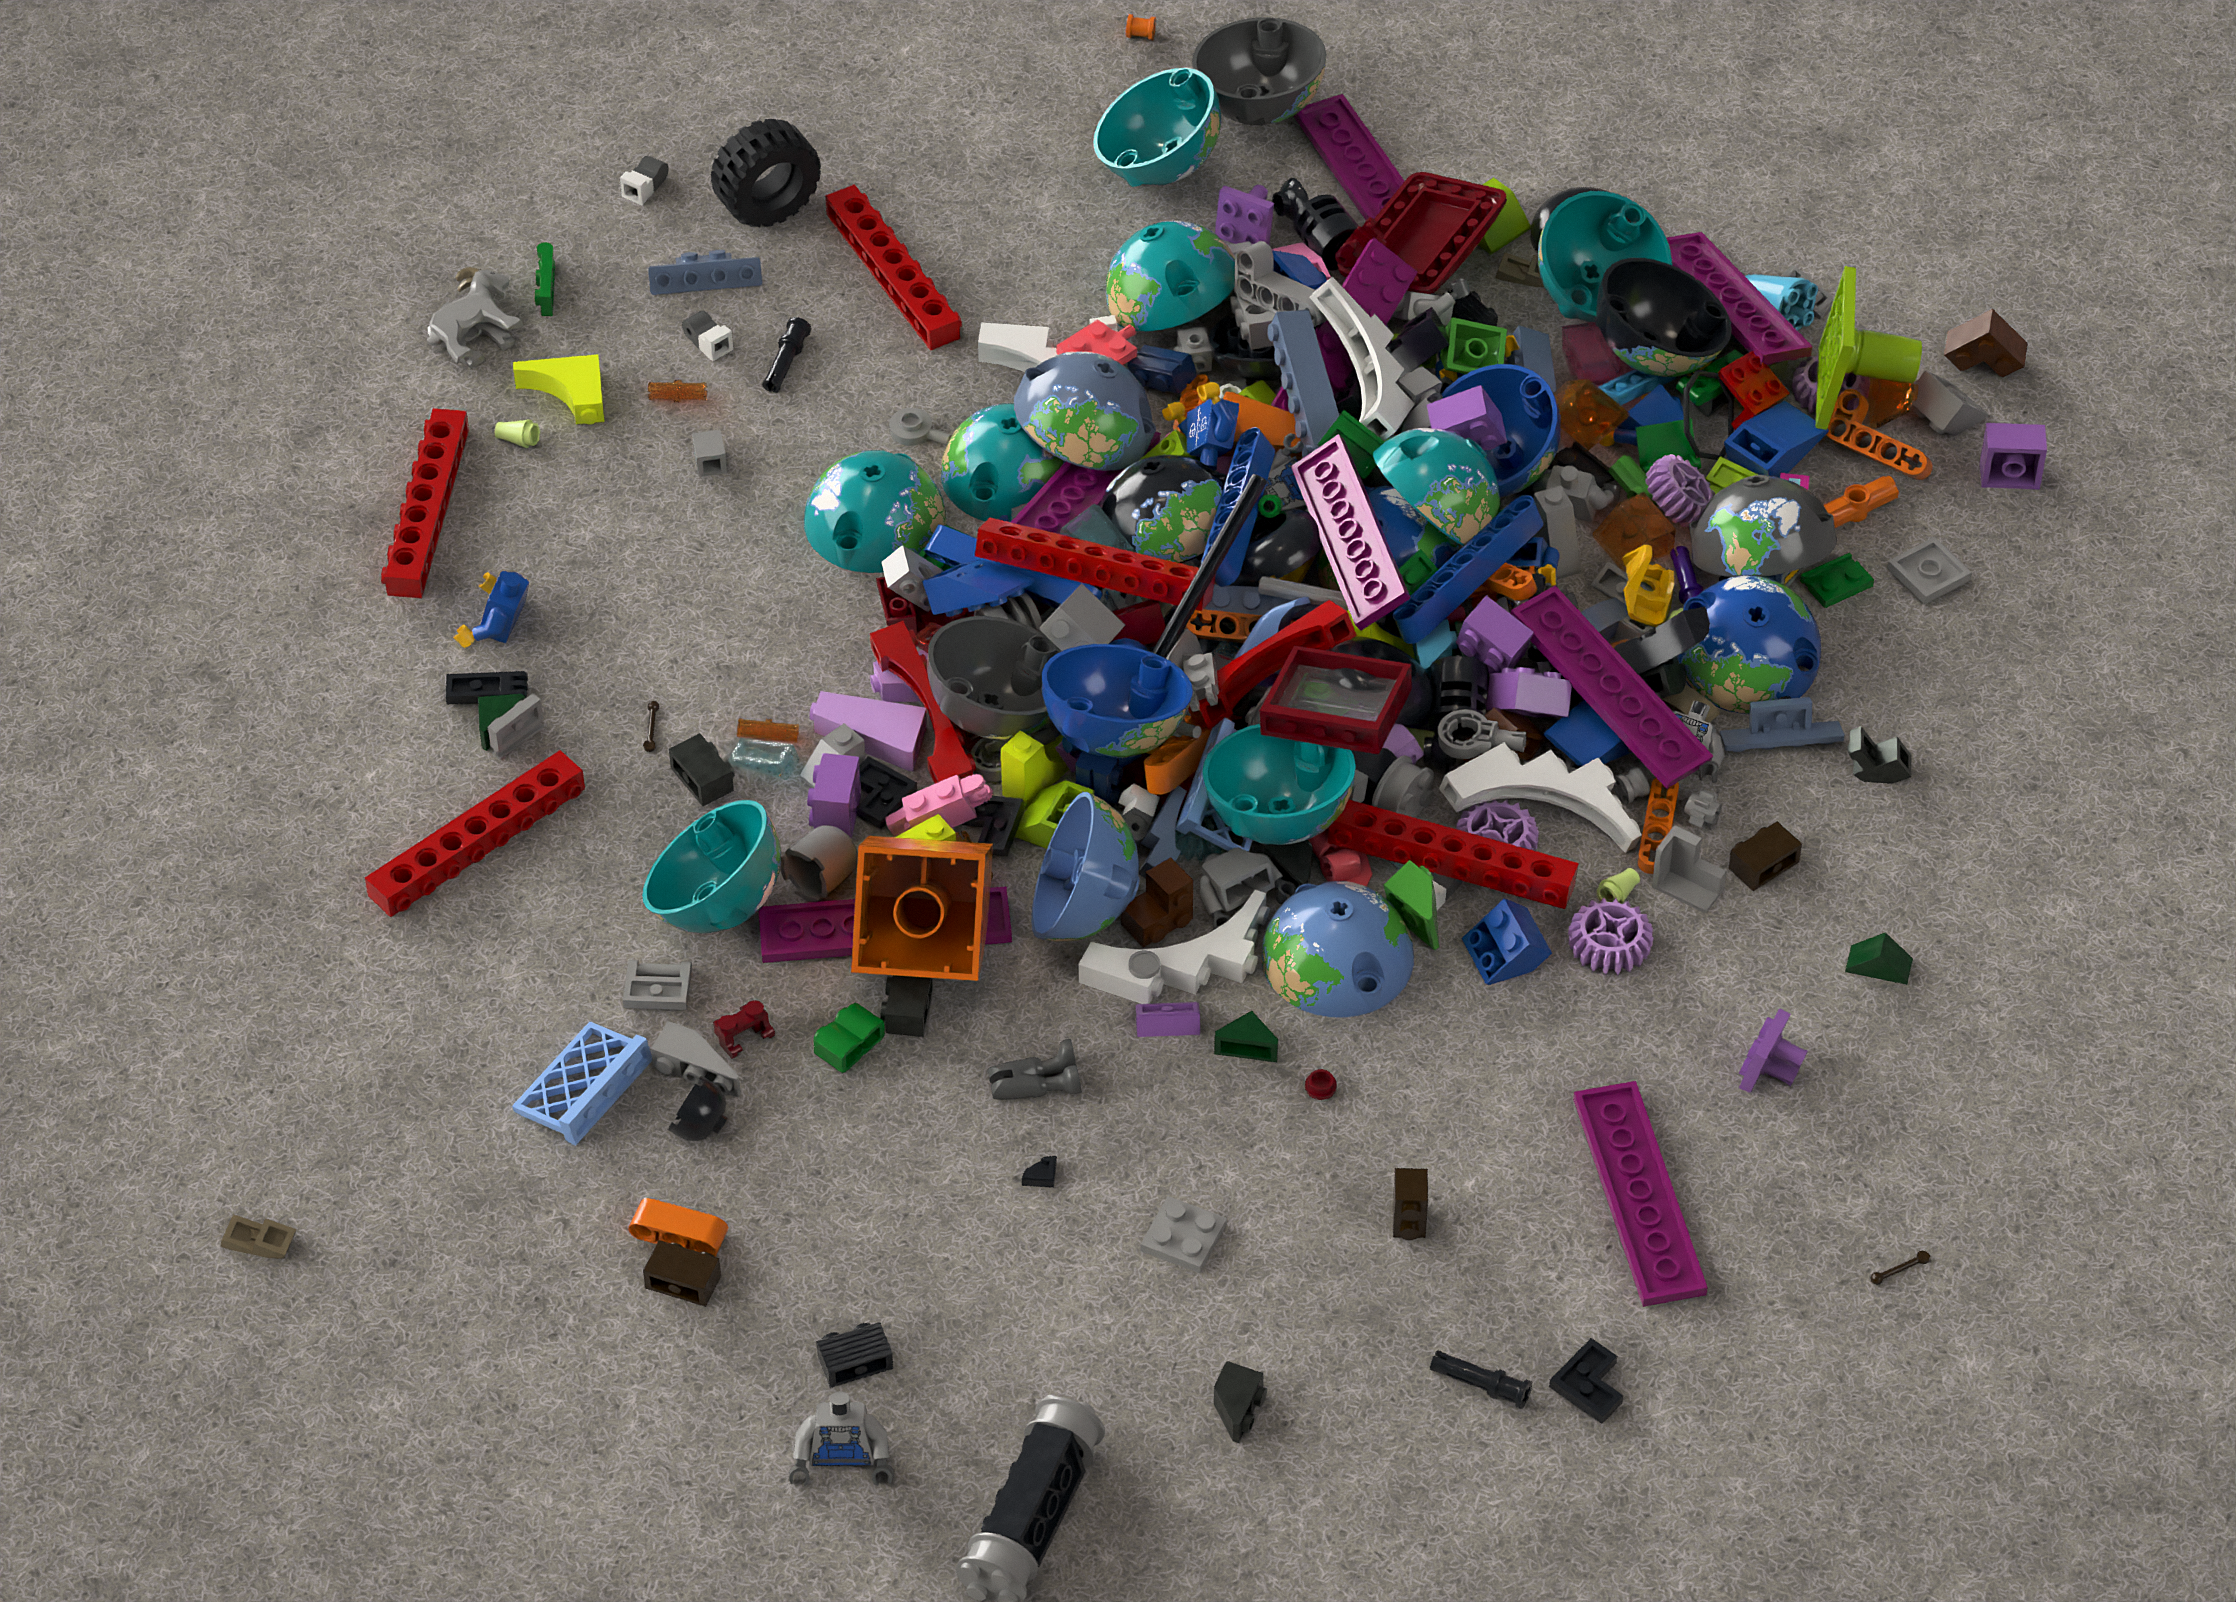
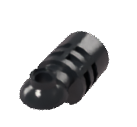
(1318, 221)
(1457, 685)

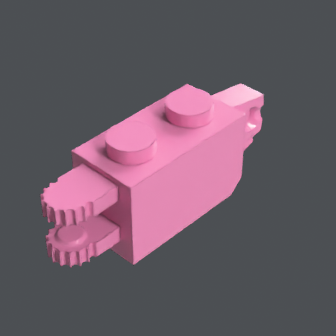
(951, 799)

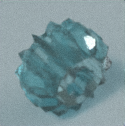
(1194, 845)

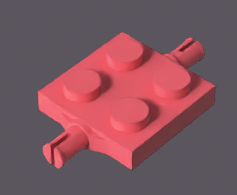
(1101, 340)

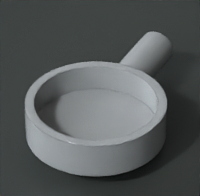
(914, 427)

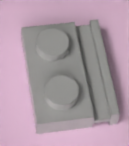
(516, 726)

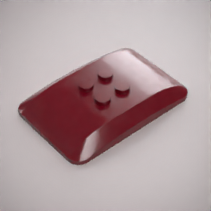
(1436, 225)

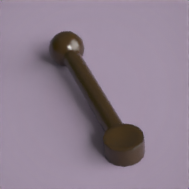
(649, 745)
(1922, 1258)

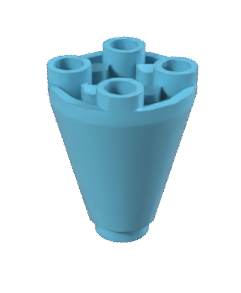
(1789, 295)

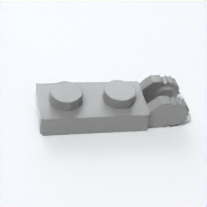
(1203, 677)

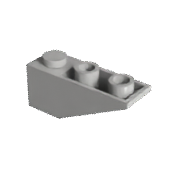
(689, 1056)

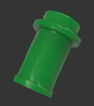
(1263, 505)

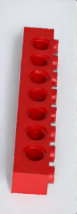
(893, 267)
(426, 503)
(1087, 562)
(475, 833)
(1455, 853)

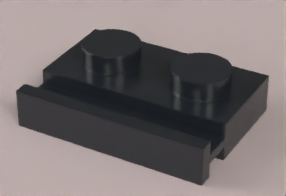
(1583, 461)

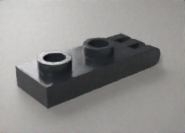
(467, 687)

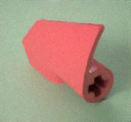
(1339, 862)

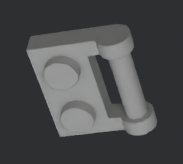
(656, 992)

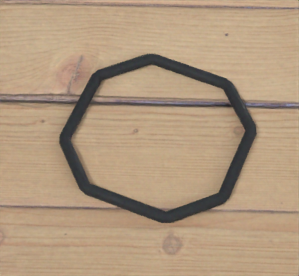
(1686, 413)

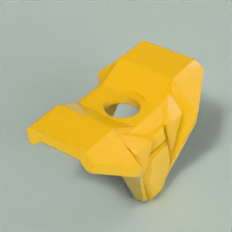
(1645, 605)

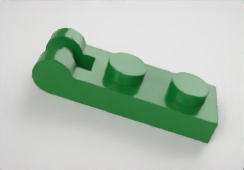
(545, 279)
(1705, 387)

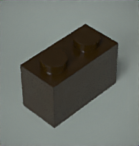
(1765, 855)
(1410, 1203)
(682, 1273)

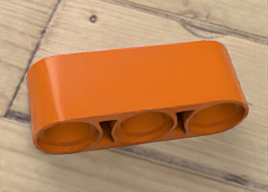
(676, 1224)

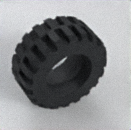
(751, 154)

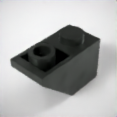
(1236, 1397)

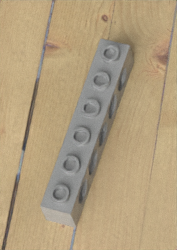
(1250, 317)

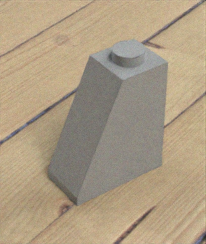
(1559, 529)

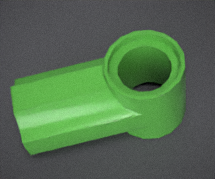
(1630, 477)

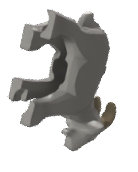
(472, 315)

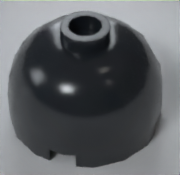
(701, 1112)

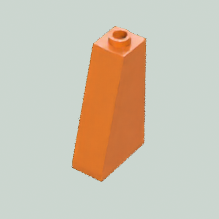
(1269, 419)

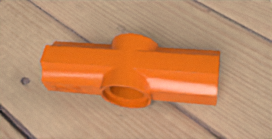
(1862, 499)

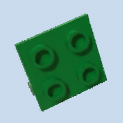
(1664, 439)

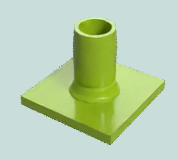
(1856, 351)

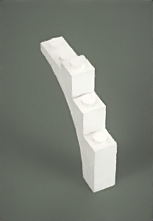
(1015, 345)
(1377, 370)
(1546, 779)
(1185, 966)

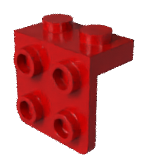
(1752, 386)

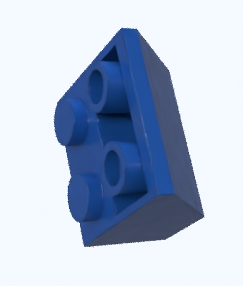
(1506, 943)

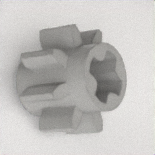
(1703, 808)

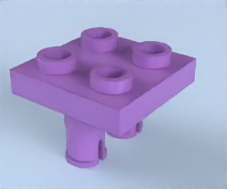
(1244, 215)
(1772, 1054)

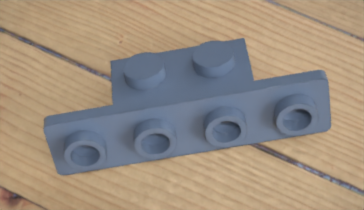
(705, 273)
(1781, 724)

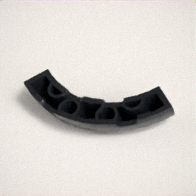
(1413, 346)
(1665, 643)

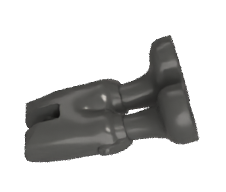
(1026, 1076)

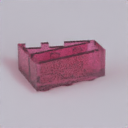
(1589, 354)

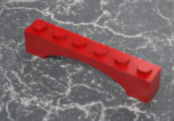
(1317, 629)
(897, 652)

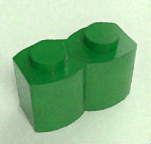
(848, 1037)

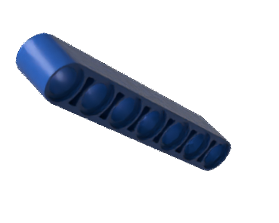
(1251, 456)
(958, 548)
(1468, 569)

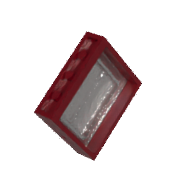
(1317, 710)

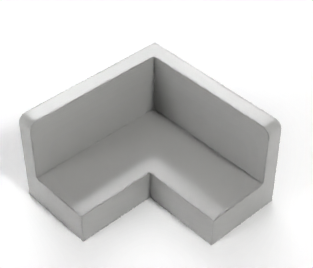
(1684, 874)

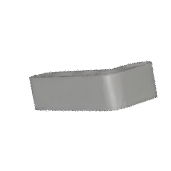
(1265, 288)

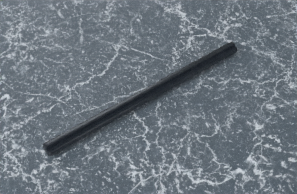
(1210, 565)

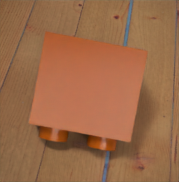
(921, 907)

